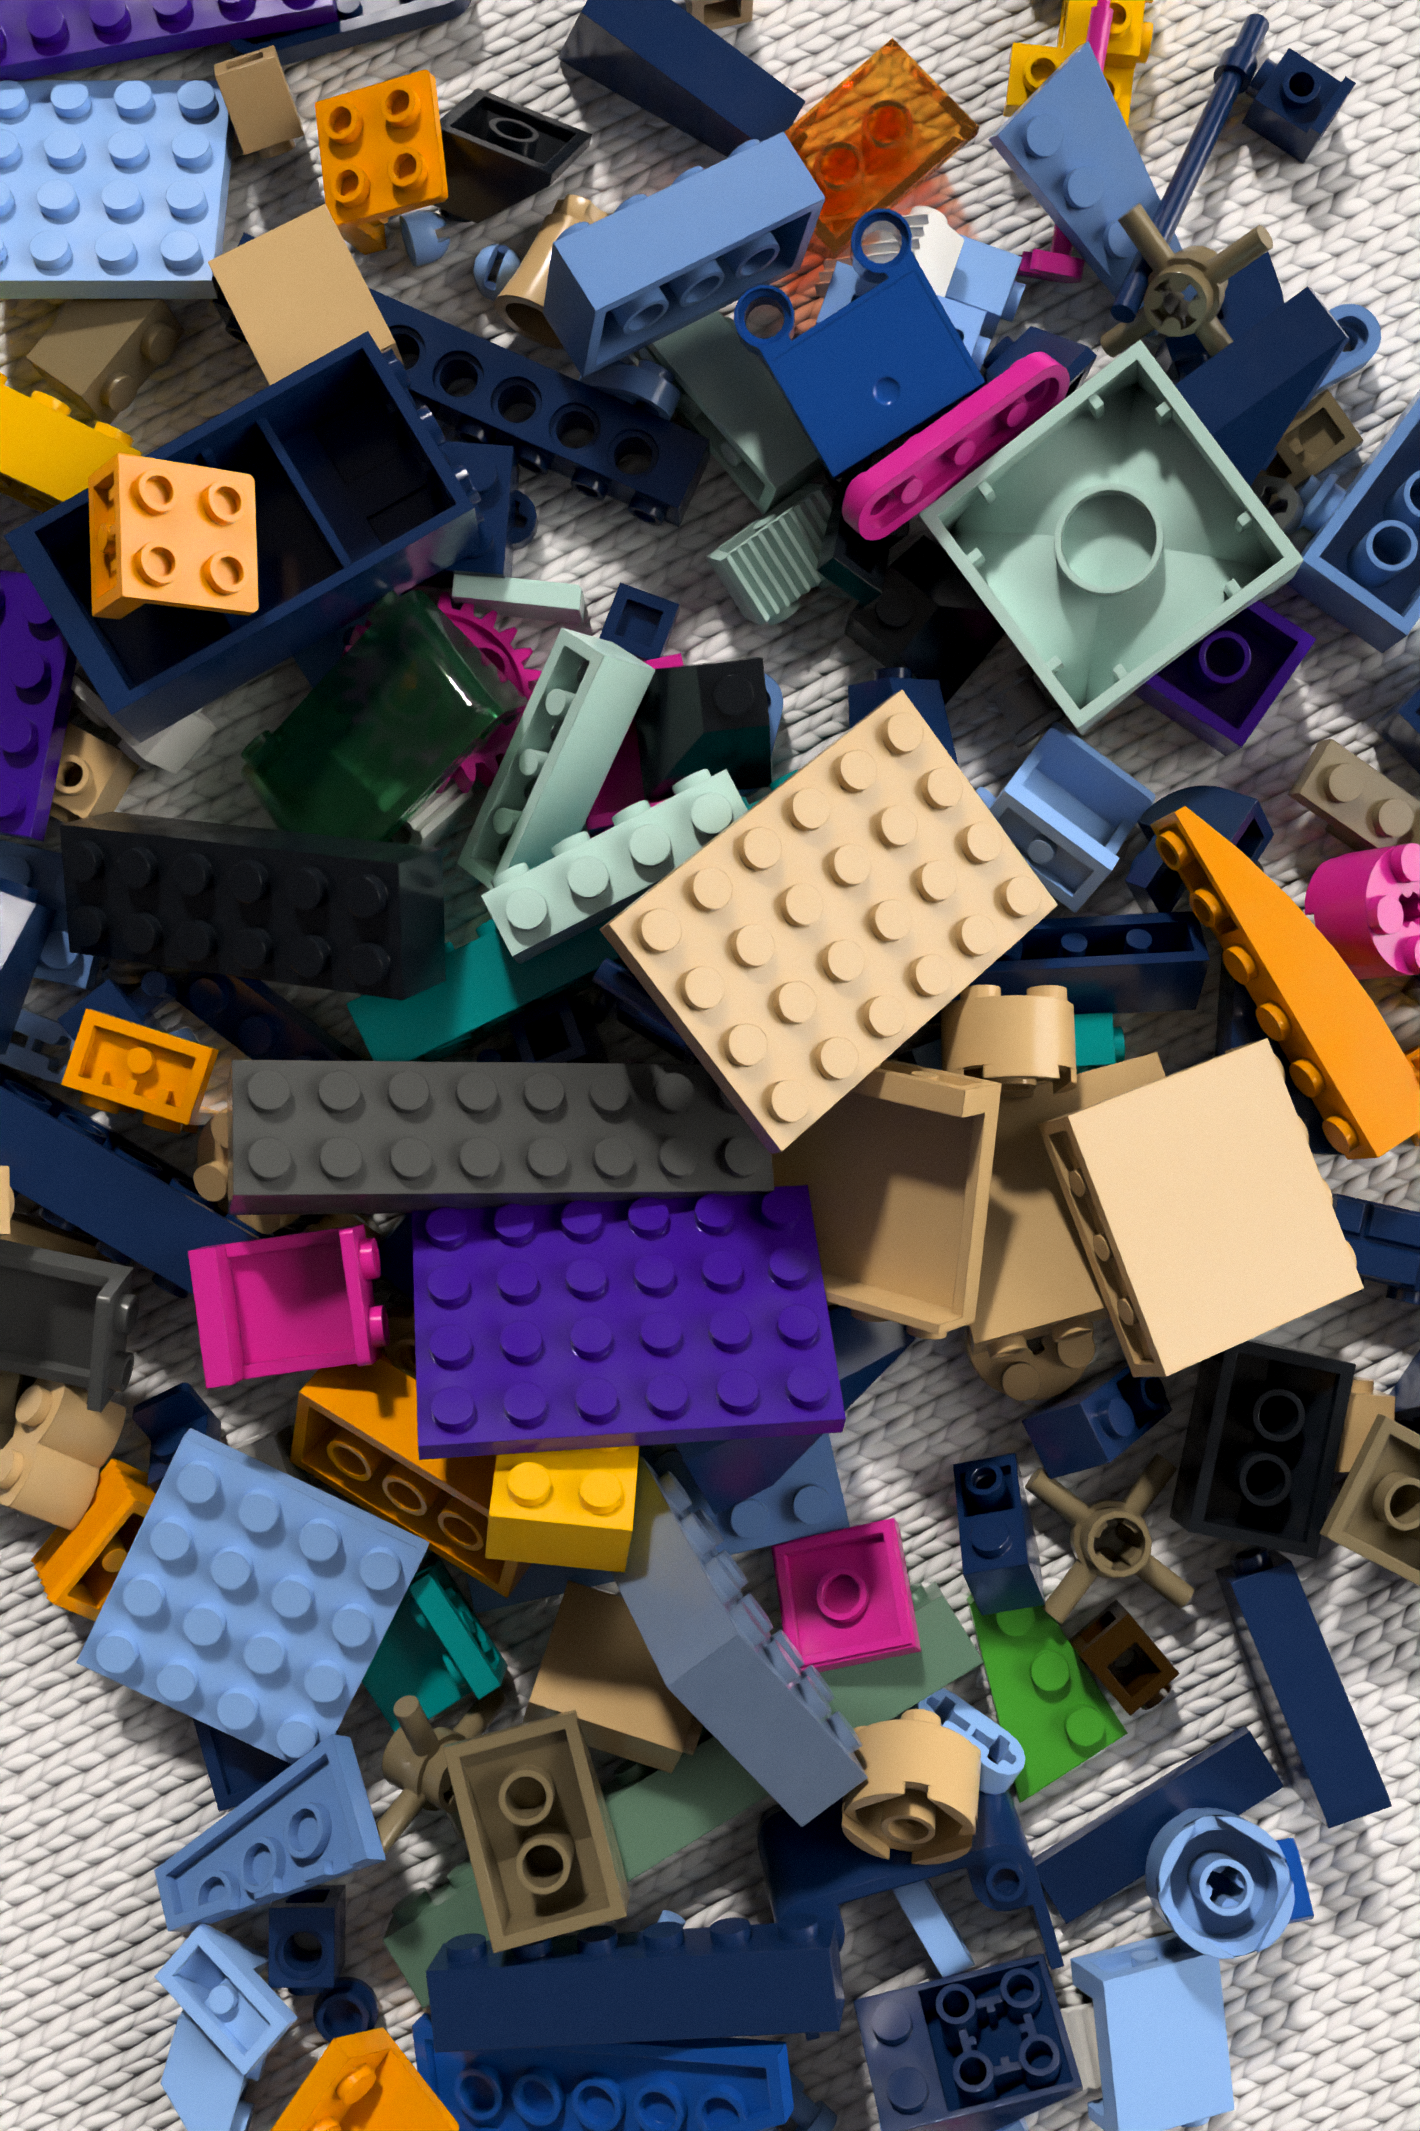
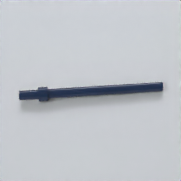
(1230, 79)

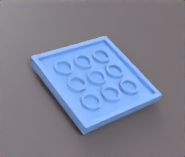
(112, 188)
(251, 1599)

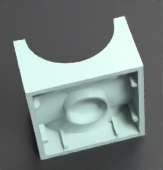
(1111, 537)

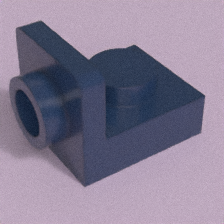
(165, 1422)

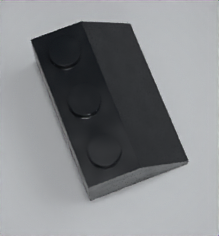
(1263, 1446)

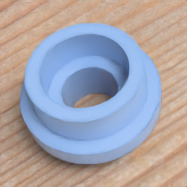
(1319, 500)

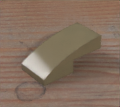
(1312, 443)

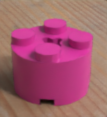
(1370, 909)

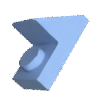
(225, 1996)

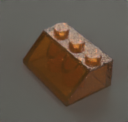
(876, 141)

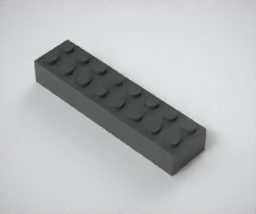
(479, 1136)

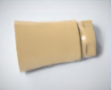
(523, 297)

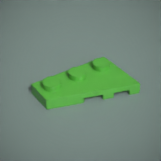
(1042, 1694)

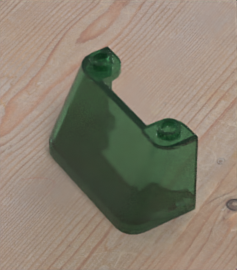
(381, 726)

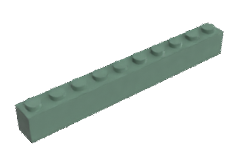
(665, 1811)

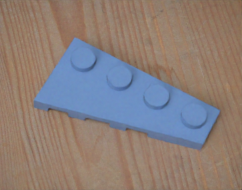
(279, 1841)

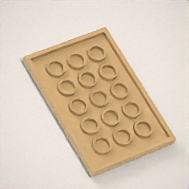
(831, 921)

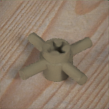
(1173, 273)
(1089, 1522)
(418, 1764)

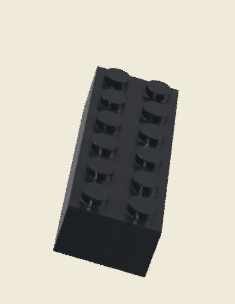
(256, 903)

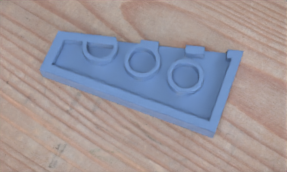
(1082, 165)

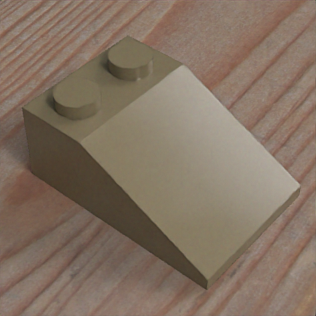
(1381, 1501)
(537, 1831)

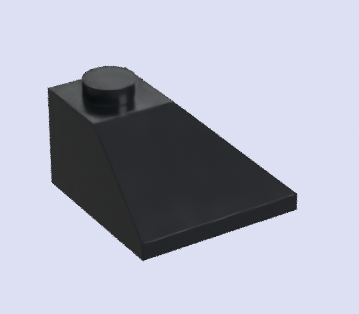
(501, 155)
(926, 620)
(704, 720)

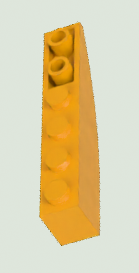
(1301, 990)

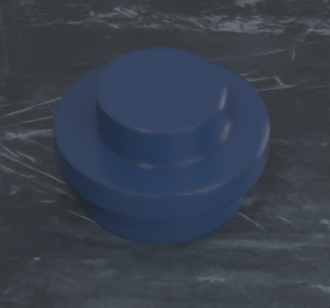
(345, 2009)

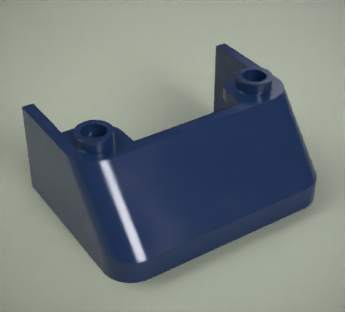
(819, 1868)

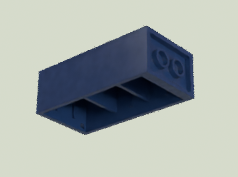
(345, 512)

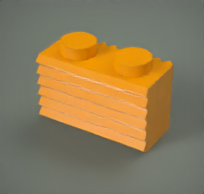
(83, 1563)

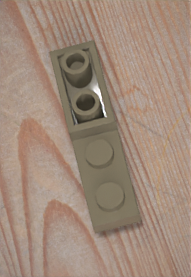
(1356, 800)

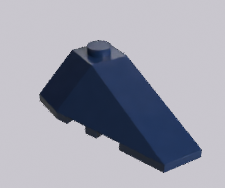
(1264, 379)
(743, 1467)

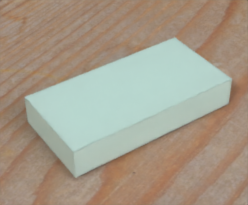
(520, 598)

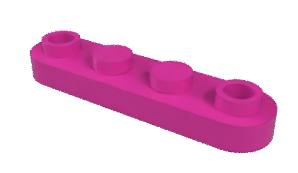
(953, 446)

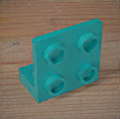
(433, 1649)

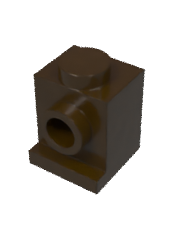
(1142, 1681)

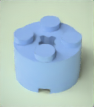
(1214, 1921)

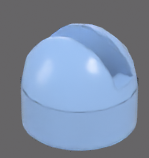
(420, 236)
(483, 266)

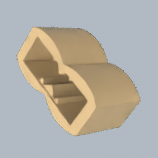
(57, 1452)

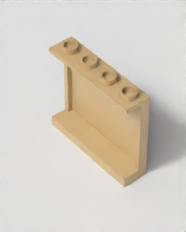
(901, 1194)
(1201, 1209)
(1032, 1256)

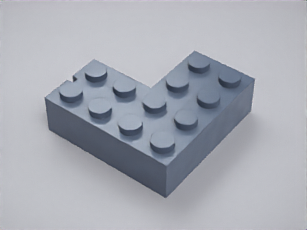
(724, 1660)

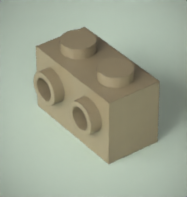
(105, 351)

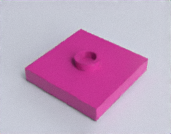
(846, 1596)

